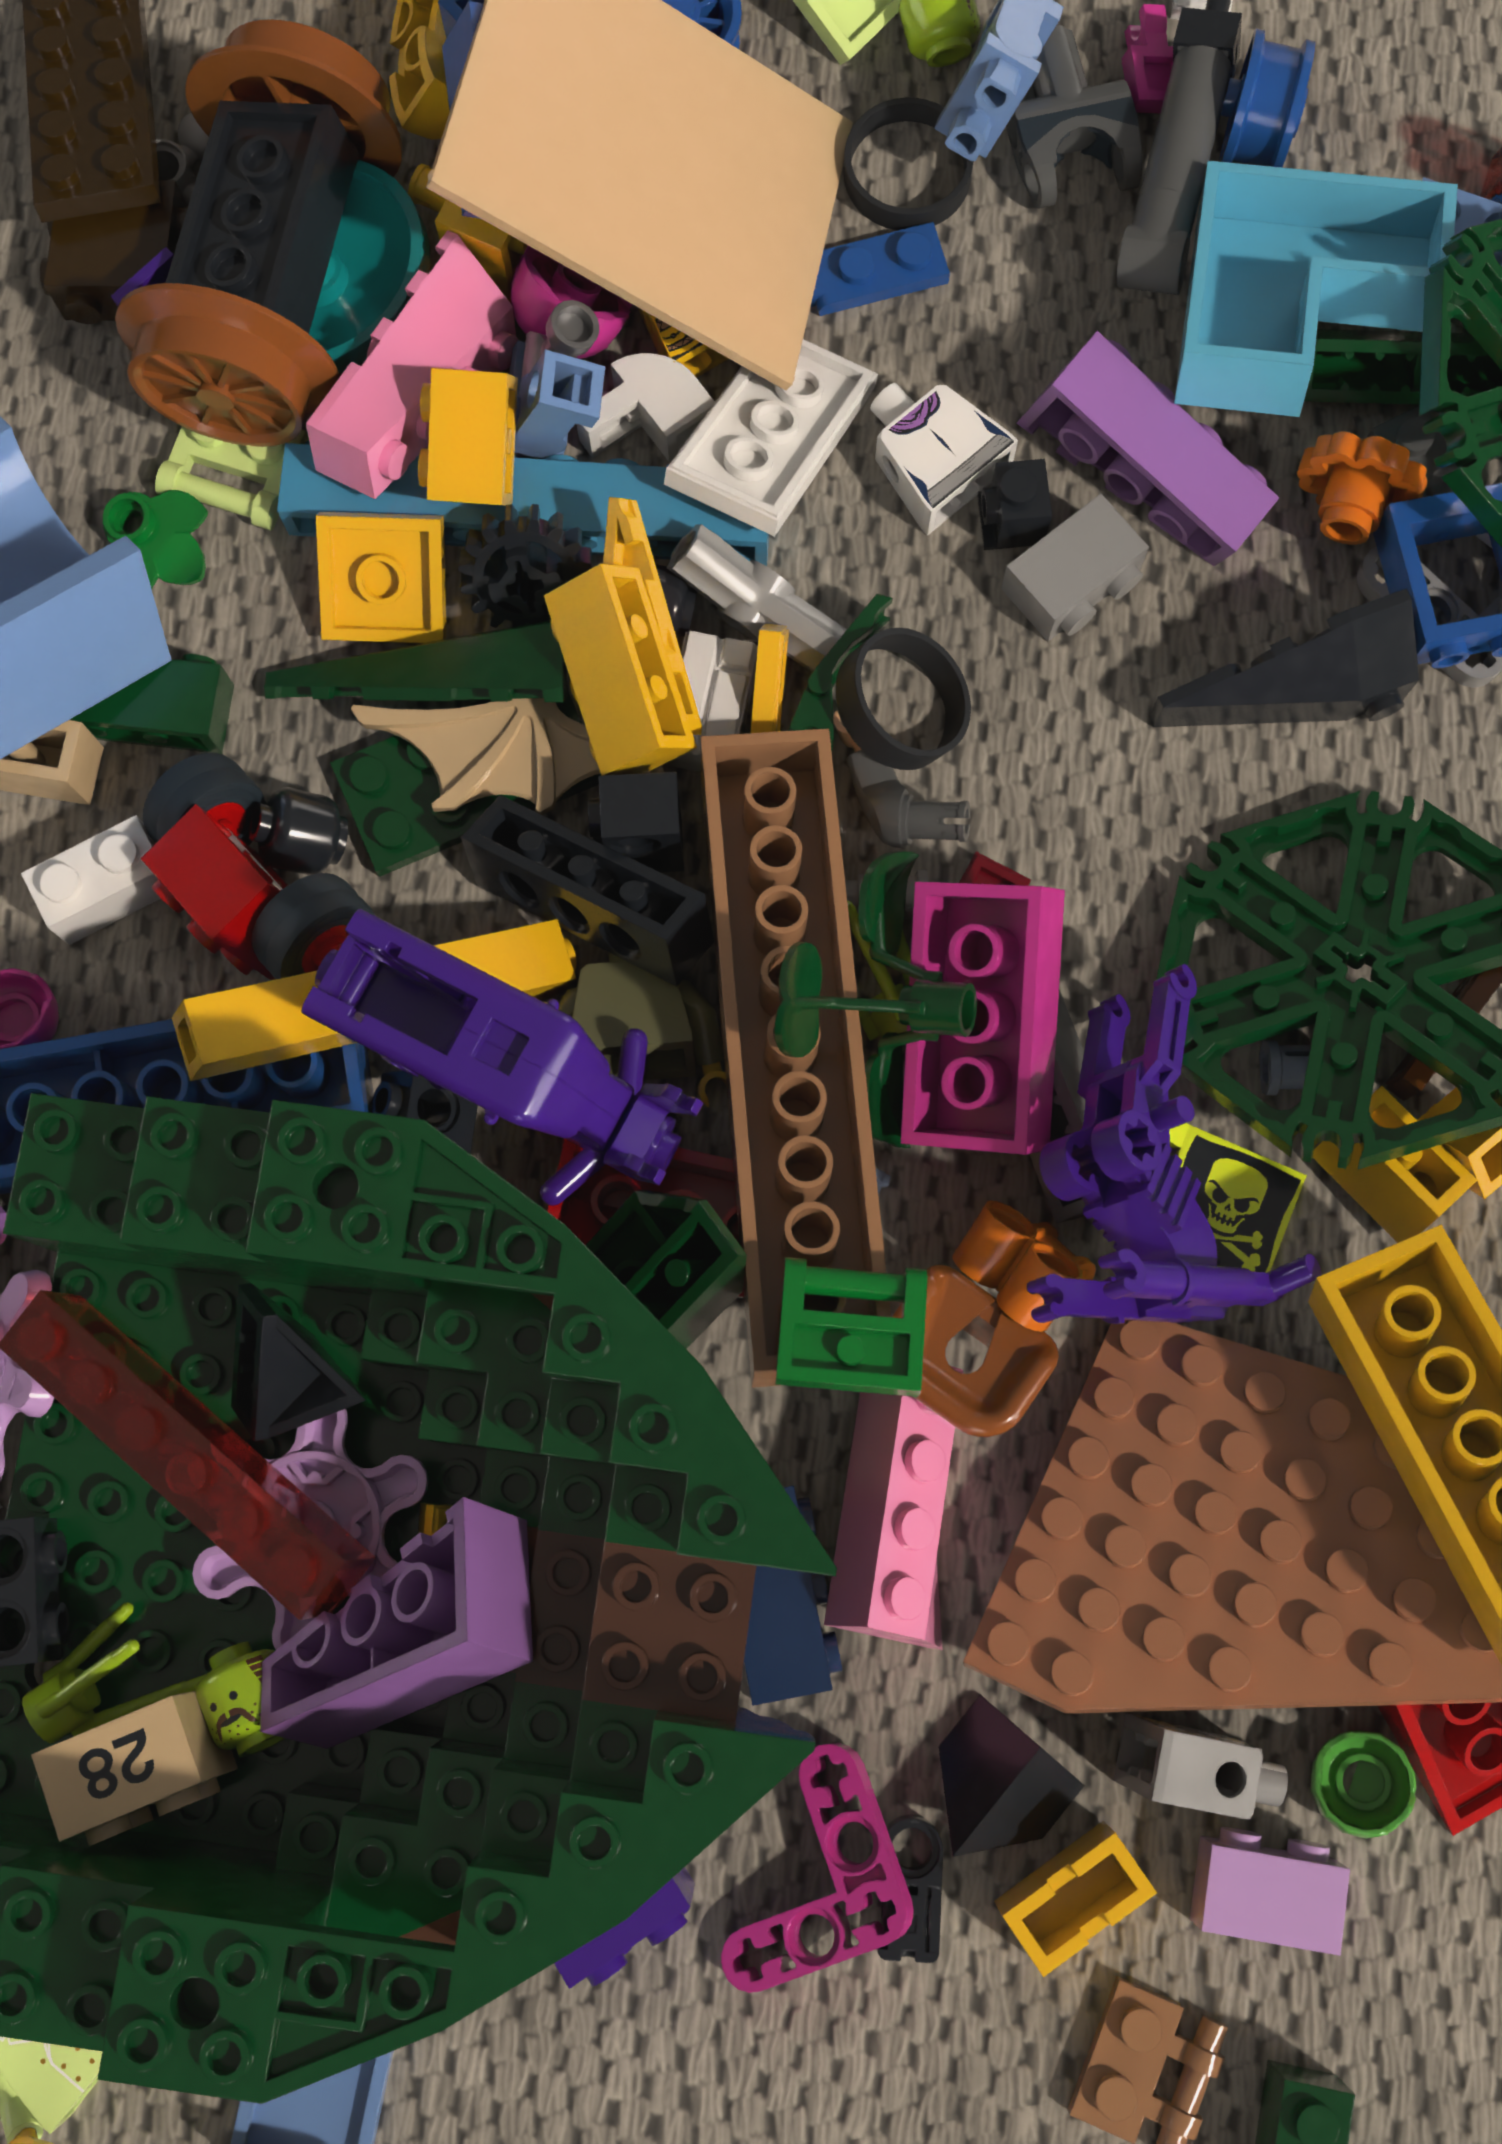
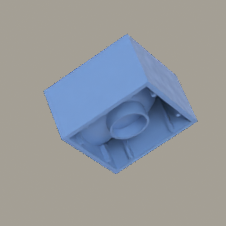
(68, 618)

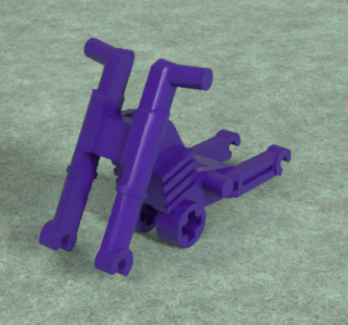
(1138, 1189)

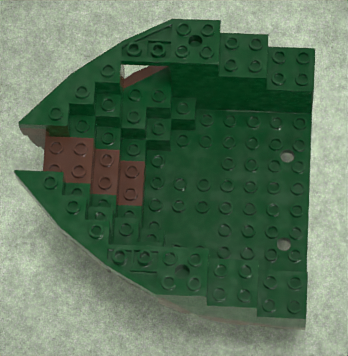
(481, 1838)

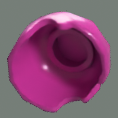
(26, 1009)

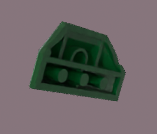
(673, 1259)

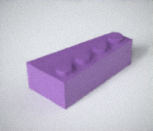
(1151, 450)
(408, 1638)

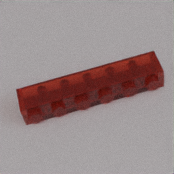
(187, 1454)

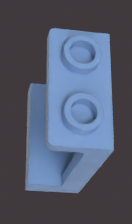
(326, 2112)

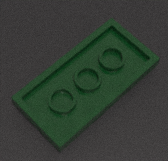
(392, 799)

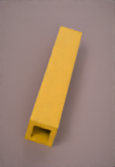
(266, 1019)

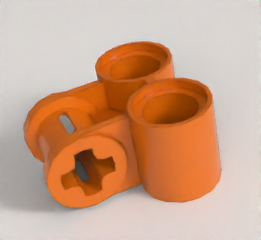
(1010, 1251)

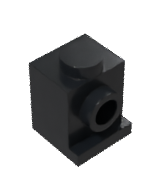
(1016, 505)

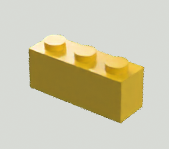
(619, 670)

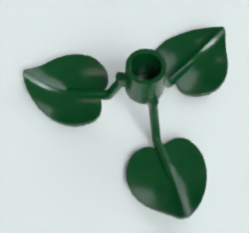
(928, 1005)

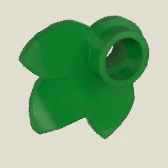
(164, 534)

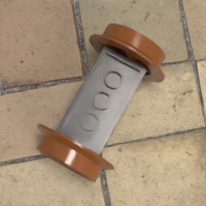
(231, 326)

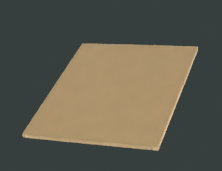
(650, 166)

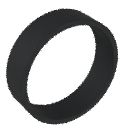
(885, 215)
(940, 669)

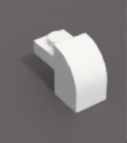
(648, 394)

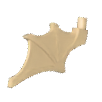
(494, 749)

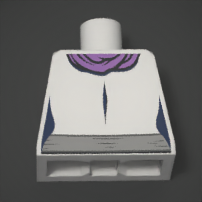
(937, 450)

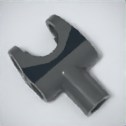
(1073, 118)

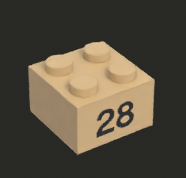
(116, 1771)

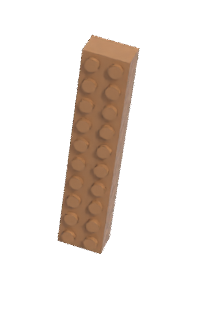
(794, 1121)

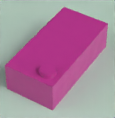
(999, 1080)

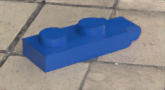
(880, 269)

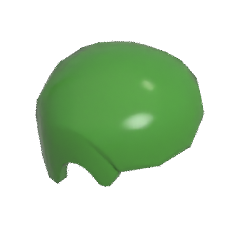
(1380, 1789)

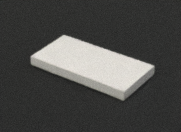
(767, 442)

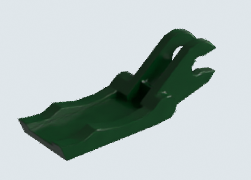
(816, 704)

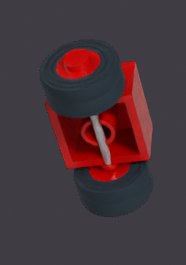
(236, 901)

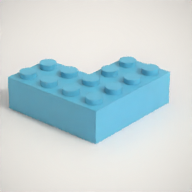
(1295, 251)

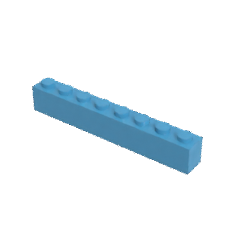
(553, 483)

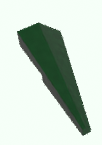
(482, 665)

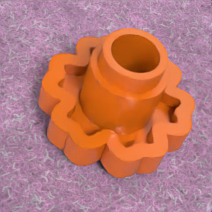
(1357, 482)

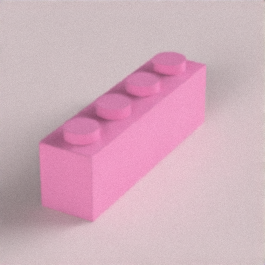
(371, 416)
(892, 1522)

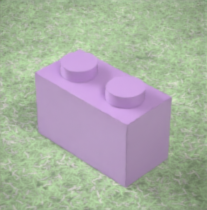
(1270, 1892)

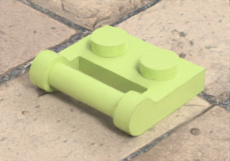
(247, 461)

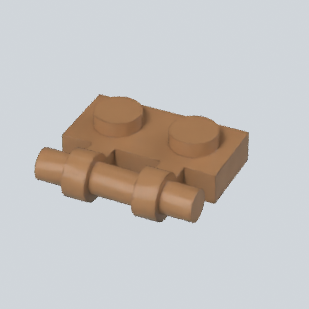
(1127, 2061)

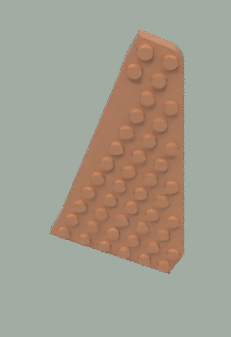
(1226, 1546)

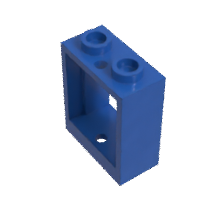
(1426, 522)

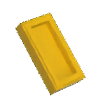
(769, 678)

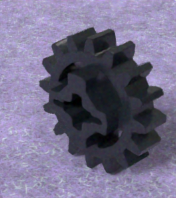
(531, 563)

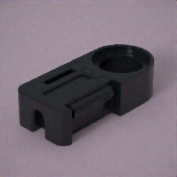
(925, 1888)

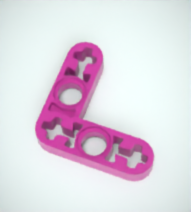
(851, 1880)

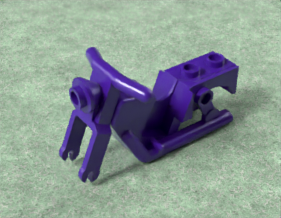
(498, 1051)

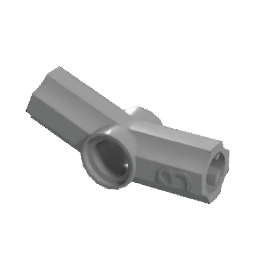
(752, 595)

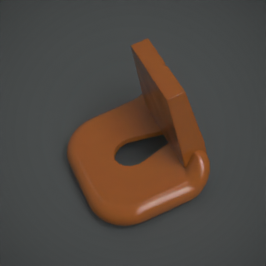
(1013, 1368)

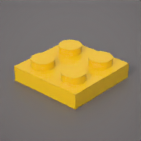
(381, 577)

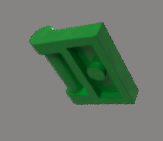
(846, 1348)

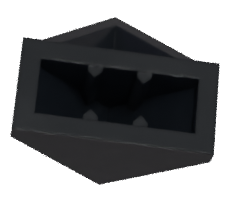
(281, 1370)
(999, 1783)

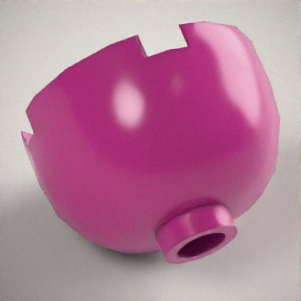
(544, 283)

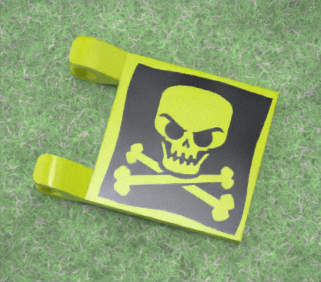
(1240, 1195)

